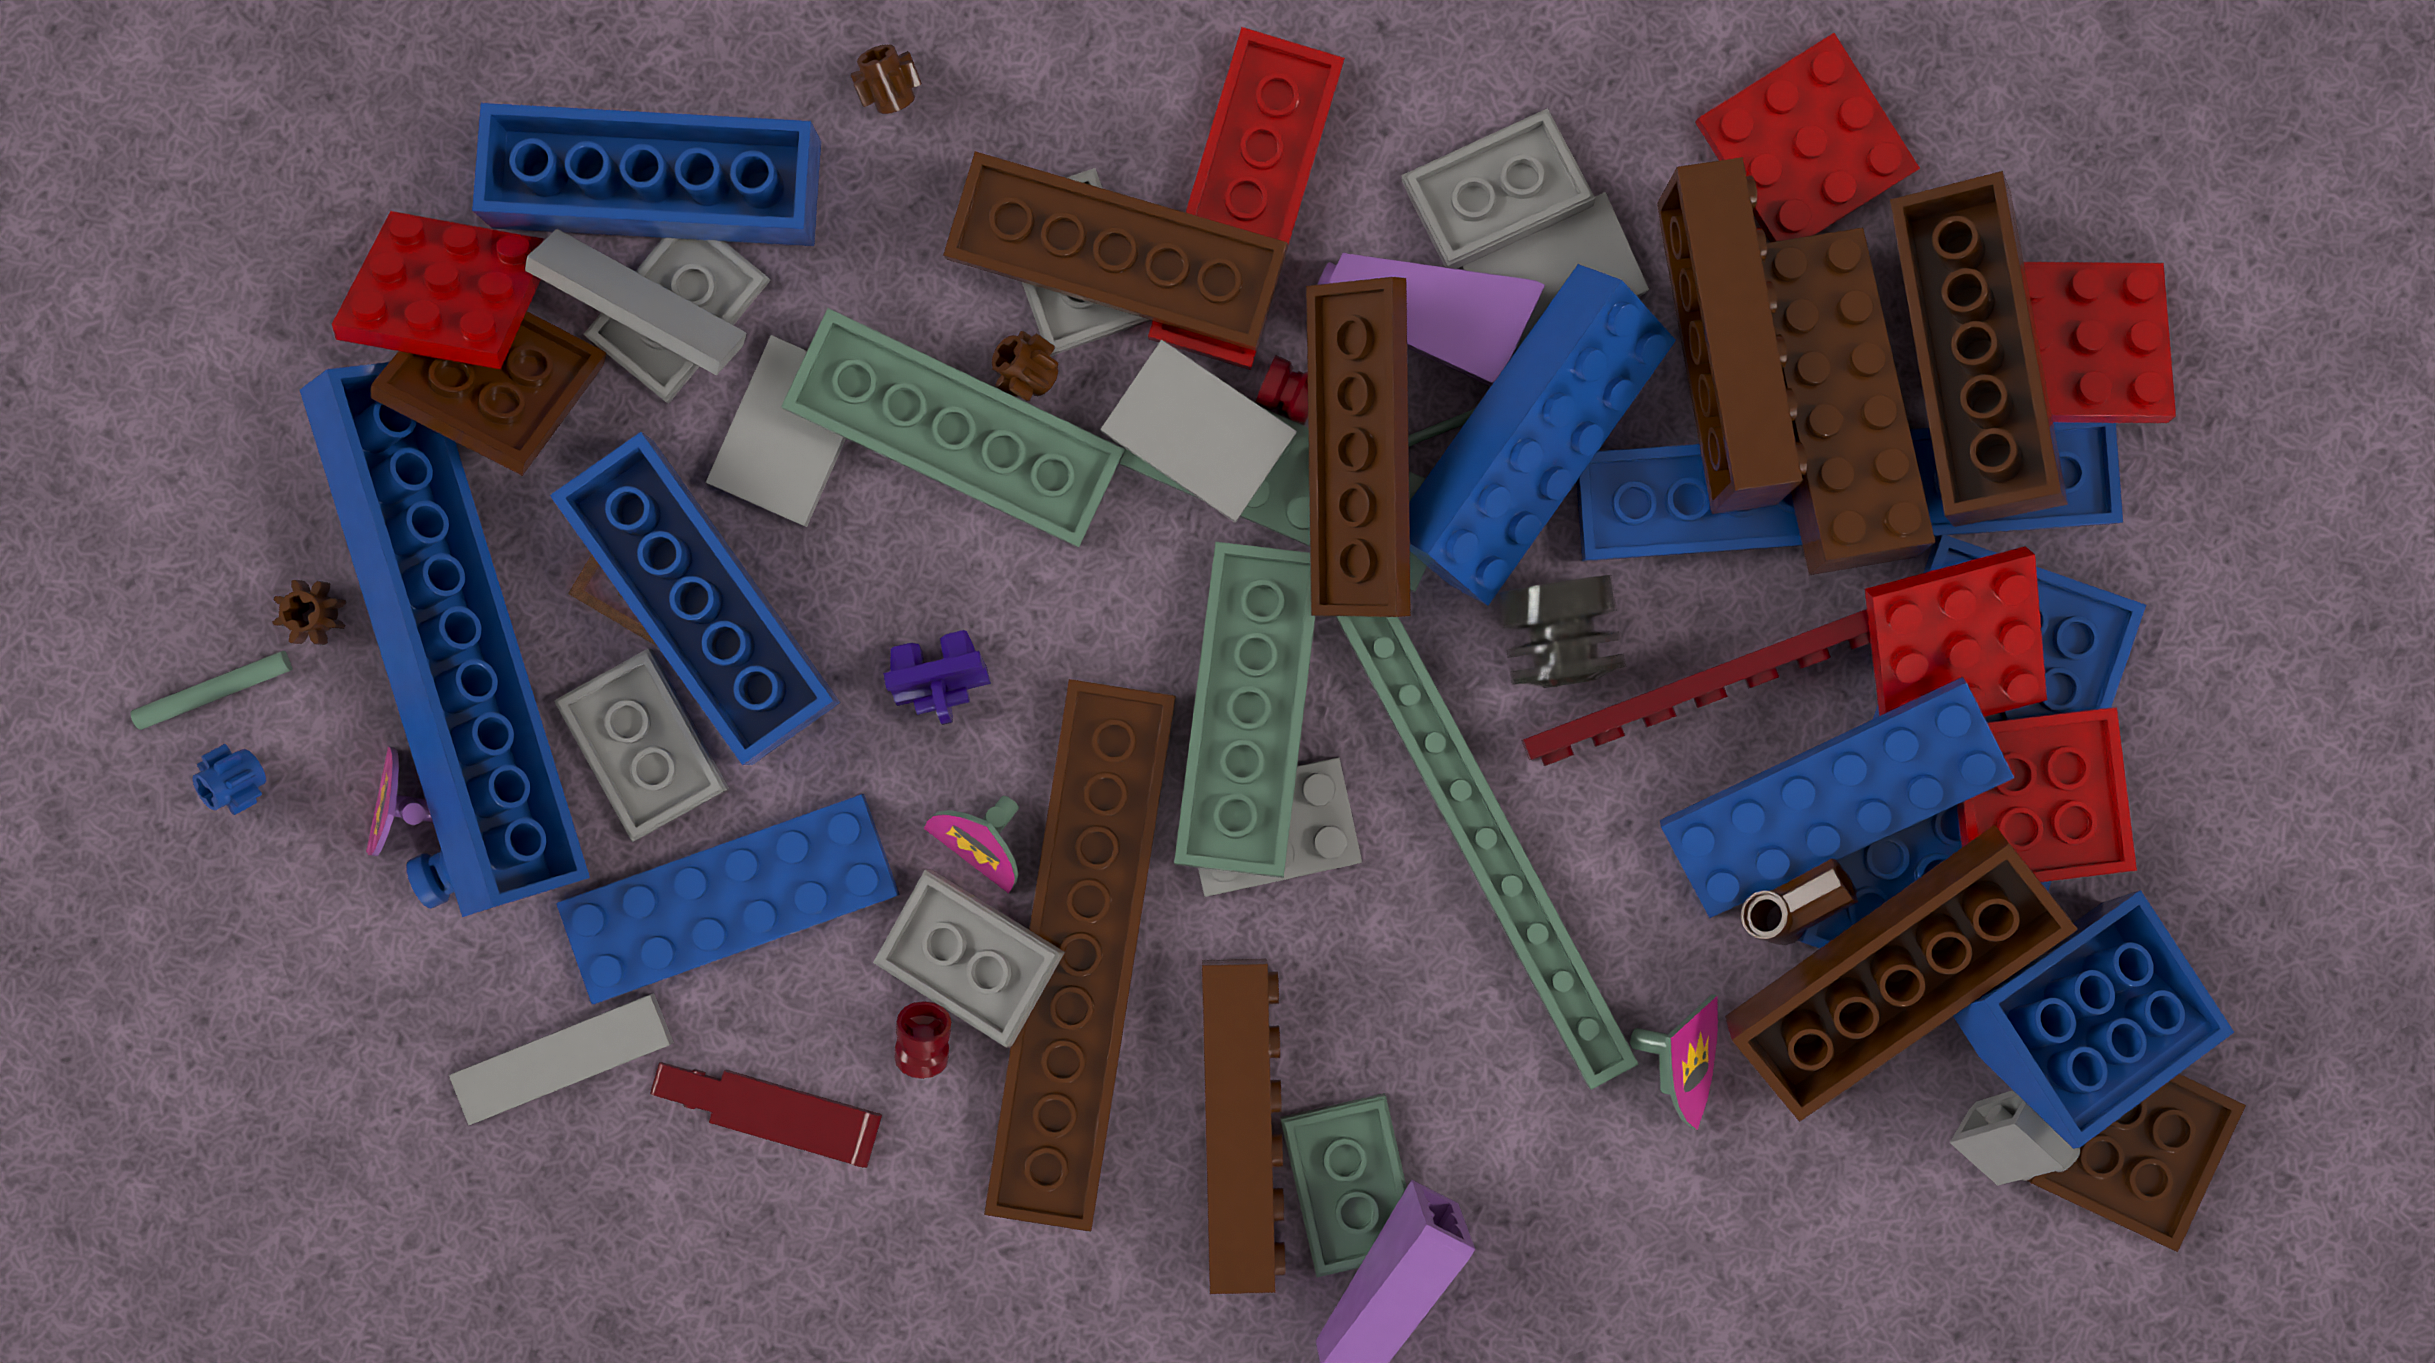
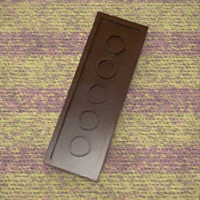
(1115, 250)
(1358, 448)

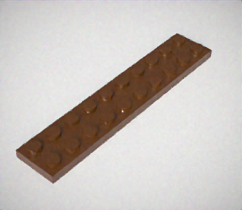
(1092, 910)

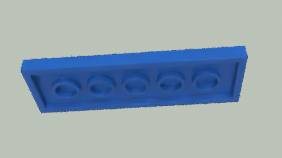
(1837, 797)
(727, 899)

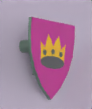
(979, 840)
(1685, 1059)

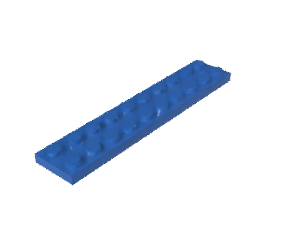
(1660, 502)

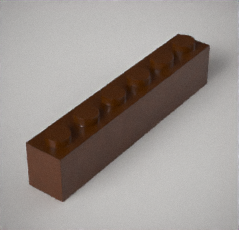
(1239, 1126)

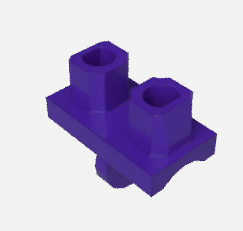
(937, 683)

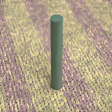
(211, 690)

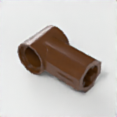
(1802, 903)

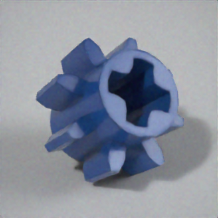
(229, 779)

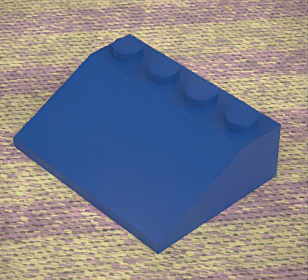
(2096, 1020)

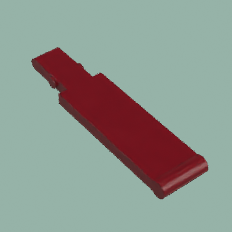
(774, 1112)

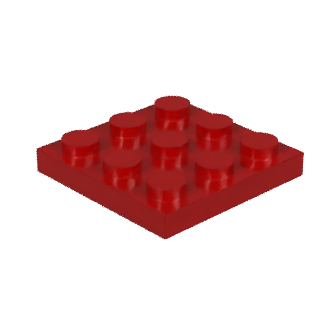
(1809, 142)
(440, 291)
(2103, 340)
(1959, 623)
(2066, 797)

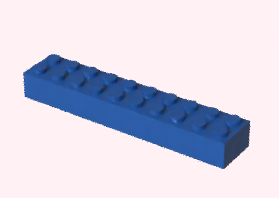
(445, 645)

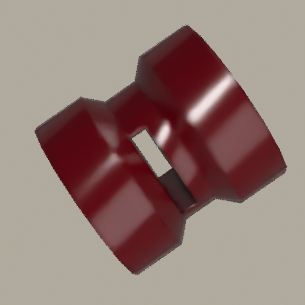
(1285, 389)
(922, 1039)

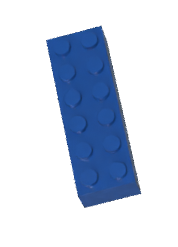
(647, 174)
(1535, 432)
(695, 599)

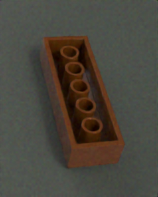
(1730, 336)
(1978, 351)
(1862, 475)
(1898, 973)

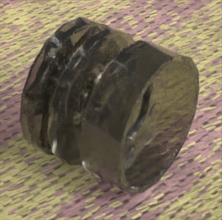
(1561, 630)

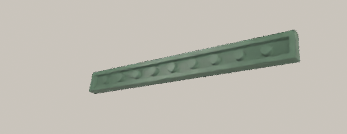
(1490, 847)

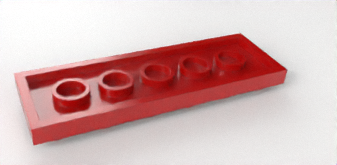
(1259, 154)

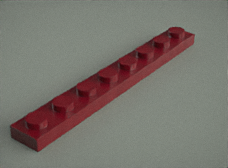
(1702, 687)

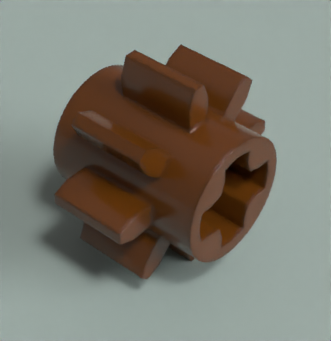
(886, 79)
(1025, 365)
(318, 622)

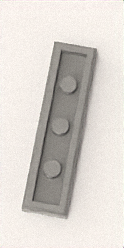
(635, 301)
(561, 1059)

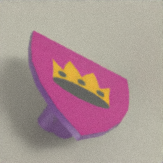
(390, 804)

